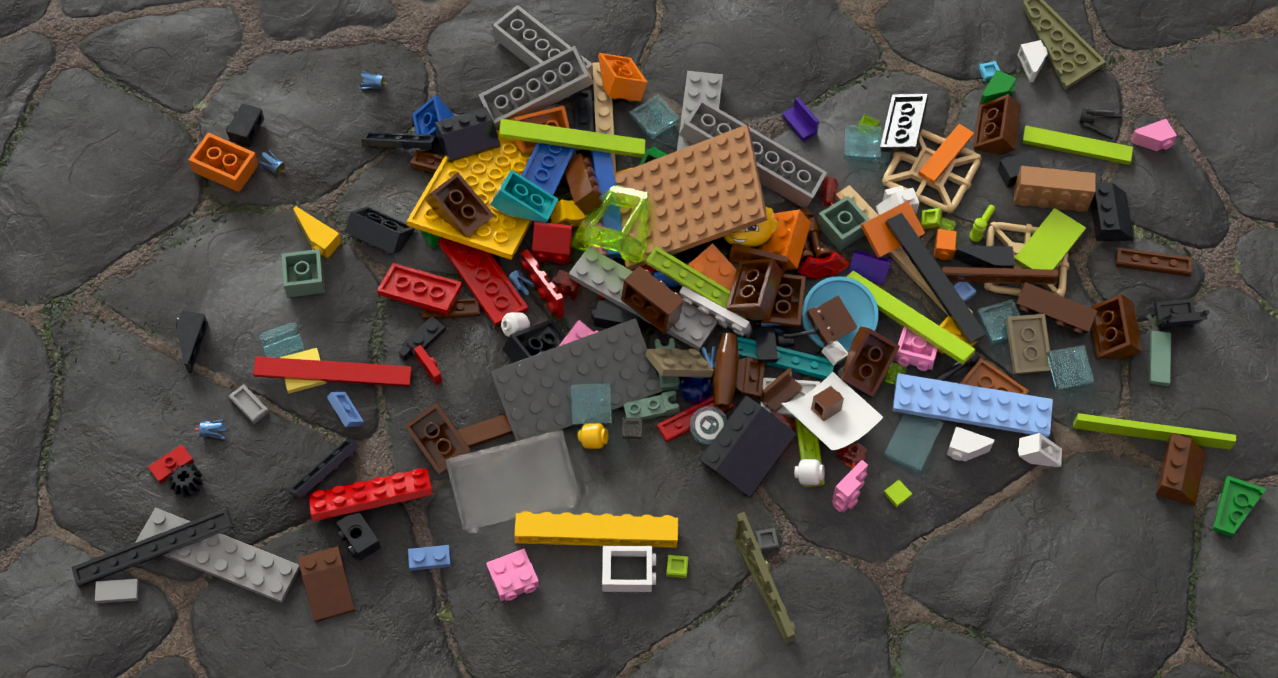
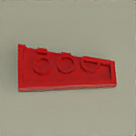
(545, 289)

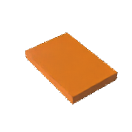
(881, 237)

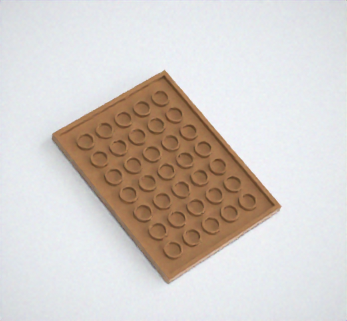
(697, 193)

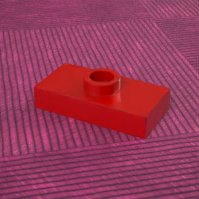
(429, 365)
(162, 468)

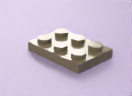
(1028, 343)
(679, 362)

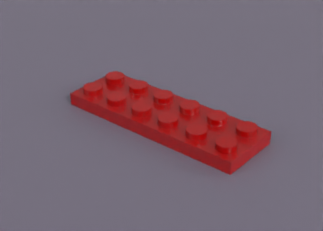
(484, 280)
(370, 494)

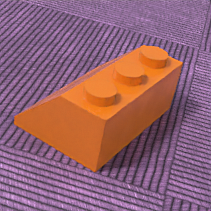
(551, 117)

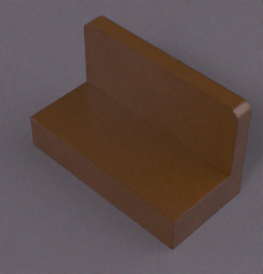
(780, 391)

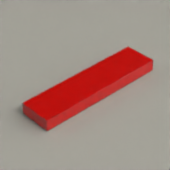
(679, 423)

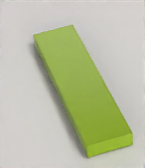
(808, 445)

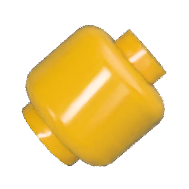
(593, 436)

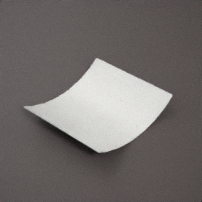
(842, 428)

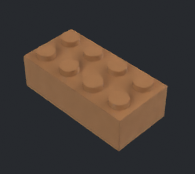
(1054, 188)

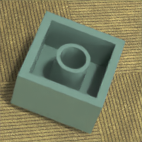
(842, 223)
(303, 273)

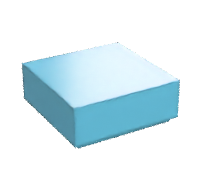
(987, 70)

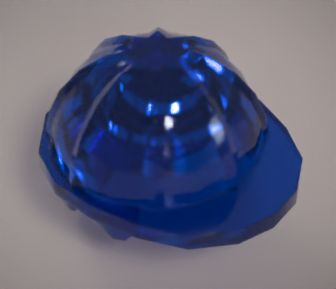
(695, 389)

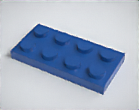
(547, 166)

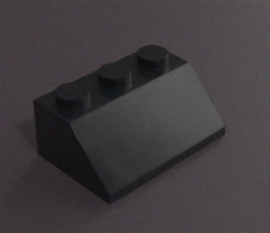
(467, 134)
(1111, 213)
(378, 230)

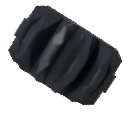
(185, 480)

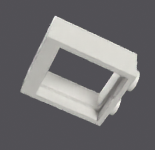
(628, 585)

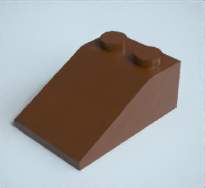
(459, 205)
(788, 301)
(868, 360)
(437, 436)
(326, 584)

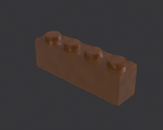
(583, 184)
(1056, 308)

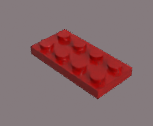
(420, 288)

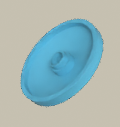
(854, 296)

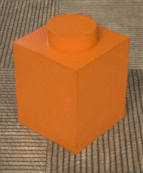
(945, 244)

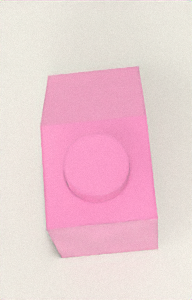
(1155, 136)

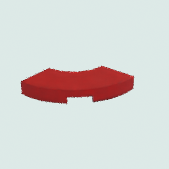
(823, 267)

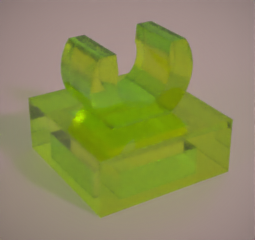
(892, 372)

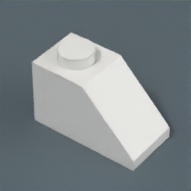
(1032, 58)
(897, 199)
(968, 445)
(1040, 451)

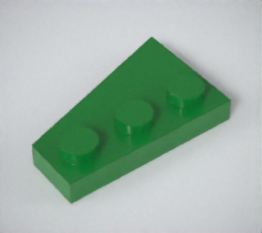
(1235, 504)

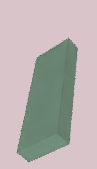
(1160, 358)

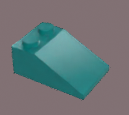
(523, 199)

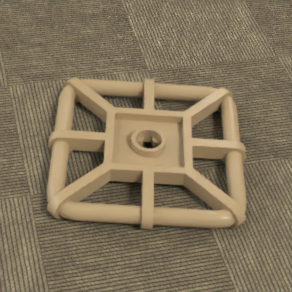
(925, 154)
(994, 229)

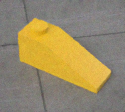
(317, 233)

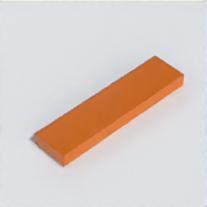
(946, 153)

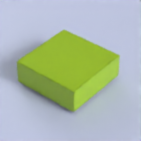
(931, 218)
(897, 493)
(677, 566)

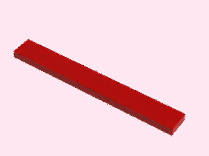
(332, 371)

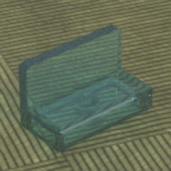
(281, 341)

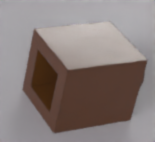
(827, 403)

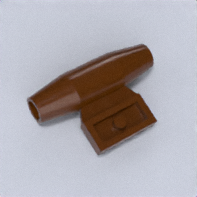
(735, 373)

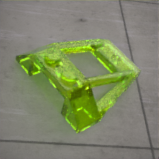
(616, 240)

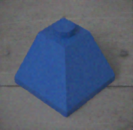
(428, 114)

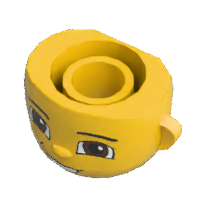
(756, 234)

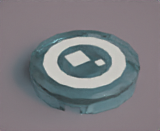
(706, 424)

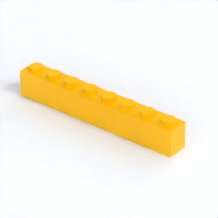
(596, 529)

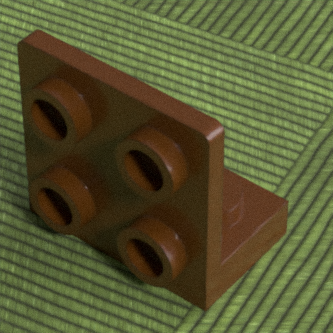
(831, 320)

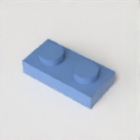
(345, 409)
(429, 557)

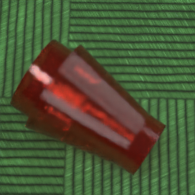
(829, 188)

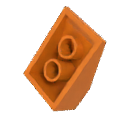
(621, 77)

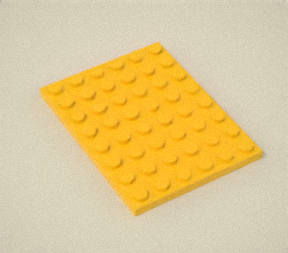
(484, 174)

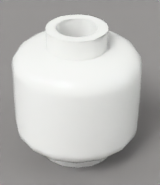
(514, 322)
(810, 472)

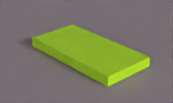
(1050, 242)

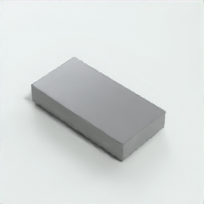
(248, 404)
(116, 591)

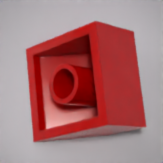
(552, 242)

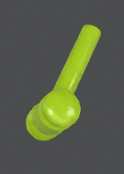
(980, 224)

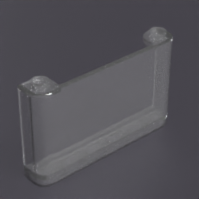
(512, 479)

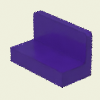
(801, 120)
(870, 266)

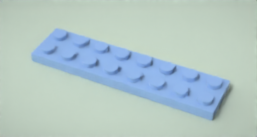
(972, 405)

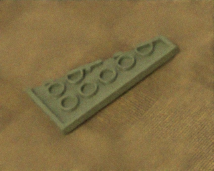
(1067, 50)
(761, 574)

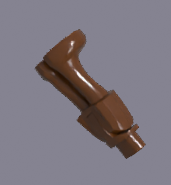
(813, 234)

